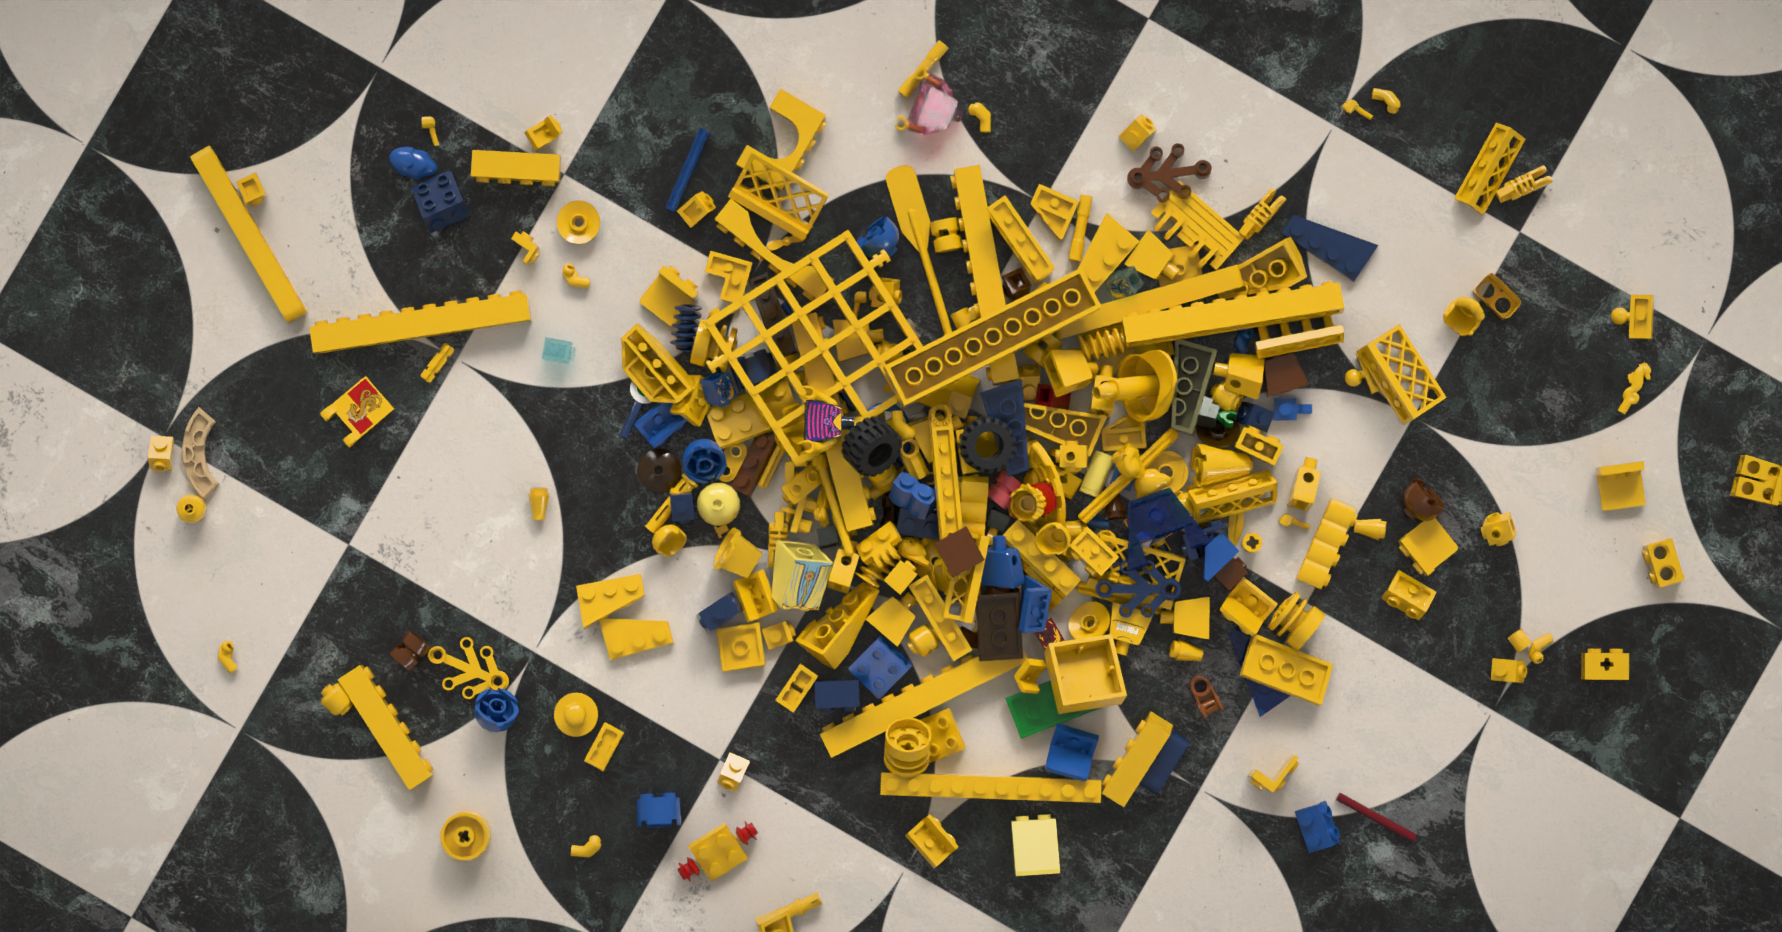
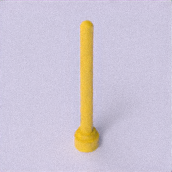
(821, 466)

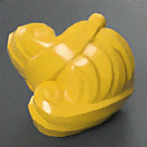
(1463, 316)

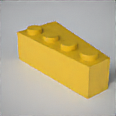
(1063, 425)

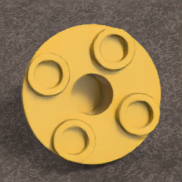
(576, 714)

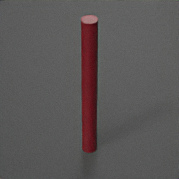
(1376, 817)

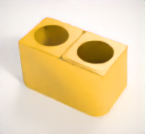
(1506, 293)

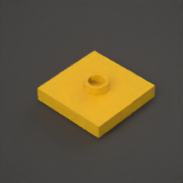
(1187, 267)
(740, 647)

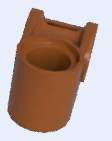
(1205, 697)

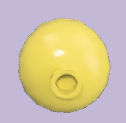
(718, 504)

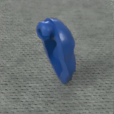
(412, 162)

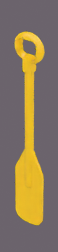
(915, 226)

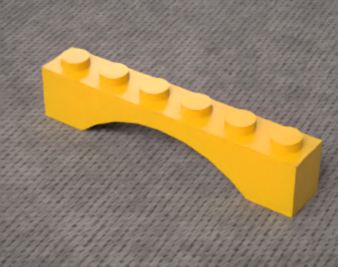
(737, 222)

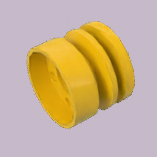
(706, 347)
(1296, 620)
(907, 747)

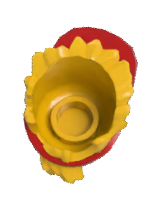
(1032, 502)

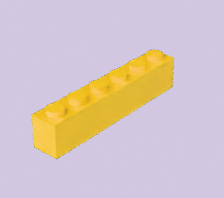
(386, 727)

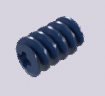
(686, 326)

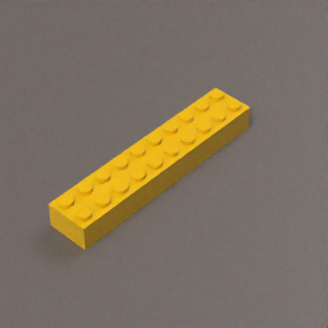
(991, 337)

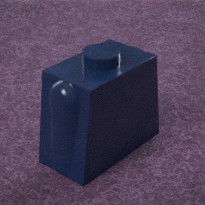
(719, 612)

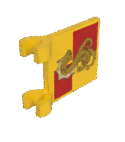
(359, 409)

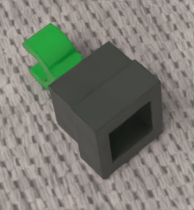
(1210, 414)

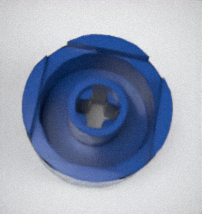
(658, 811)

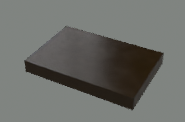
(998, 626)

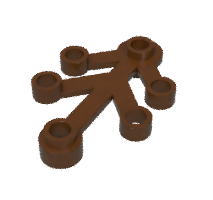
(1166, 174)

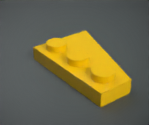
(633, 636)

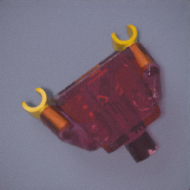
(932, 107)

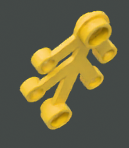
(472, 669)

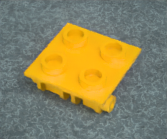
(944, 735)

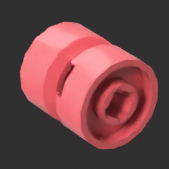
(1003, 489)

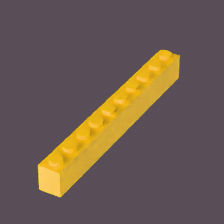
(983, 258)
(1232, 315)
(420, 323)
(847, 481)
(913, 701)
(992, 787)

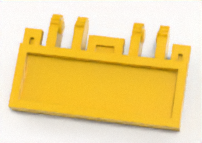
(1198, 225)

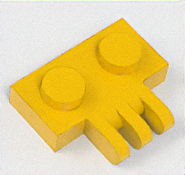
(880, 545)

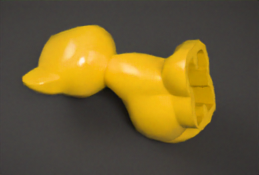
(1130, 466)

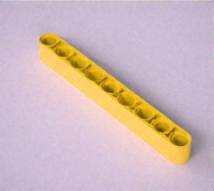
(248, 234)
(1157, 298)

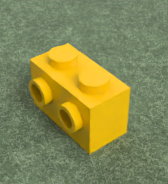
(1258, 446)

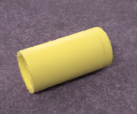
(1096, 474)

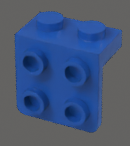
(1071, 752)

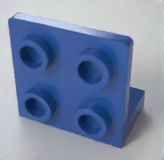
(1034, 606)
(880, 666)

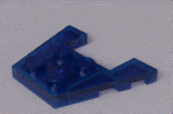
(1156, 517)

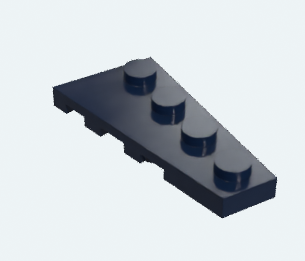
(1337, 249)
(1008, 406)

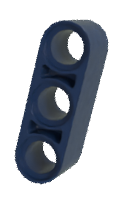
(1164, 763)

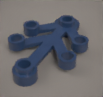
(1142, 589)

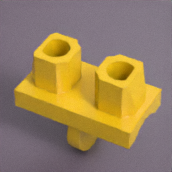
(799, 524)

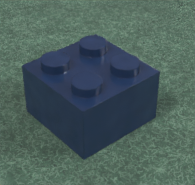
(836, 695)

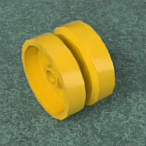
(452, 835)

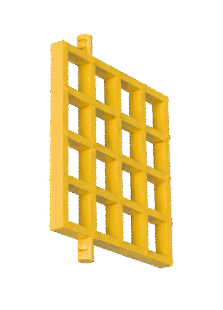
(821, 348)

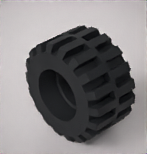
(871, 446)
(1005, 450)

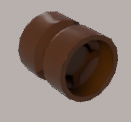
(410, 650)

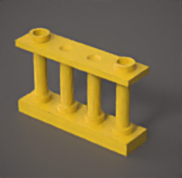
(1020, 239)
(1297, 342)

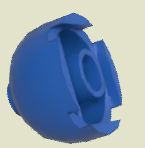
(881, 235)
(703, 460)
(496, 710)

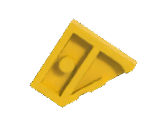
(1054, 209)

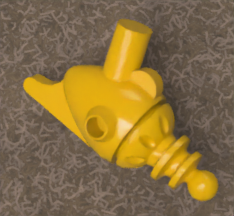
(914, 549)

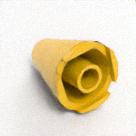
(1217, 465)

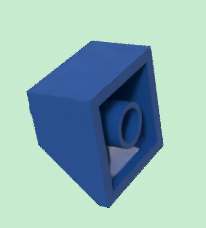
(1216, 555)

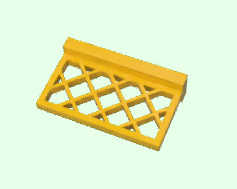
(773, 211)
(1390, 381)
(1167, 604)

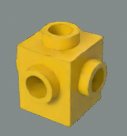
(892, 287)
(1080, 459)
(1499, 529)

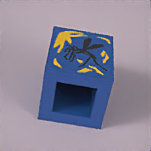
(718, 389)

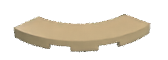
(194, 453)

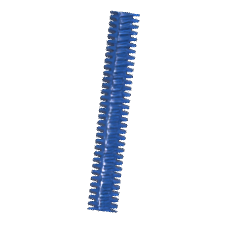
(687, 170)

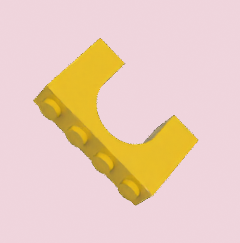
(807, 122)

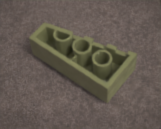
(1194, 371)

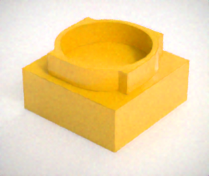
(1085, 674)

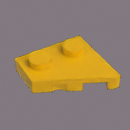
(1122, 432)

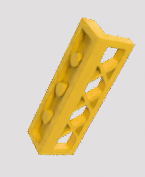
(1487, 165)
(1234, 492)
(972, 586)
(945, 628)

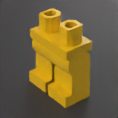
(1769, 484)

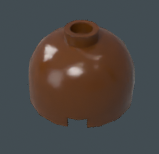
(1421, 501)

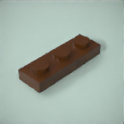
(754, 464)

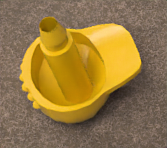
(1142, 384)

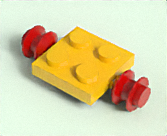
(718, 851)

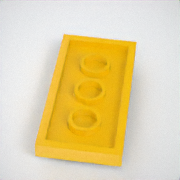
(742, 418)
(1286, 670)

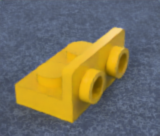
(694, 405)
(1092, 553)
(1409, 595)

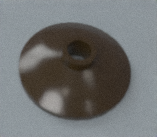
(1220, 435)
(669, 476)

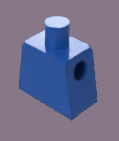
(1002, 565)

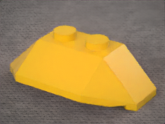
(653, 367)

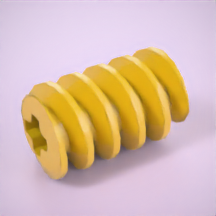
(1102, 344)
(872, 572)

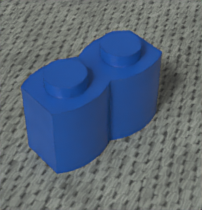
(910, 494)

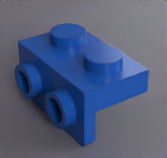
(659, 424)
(1317, 826)

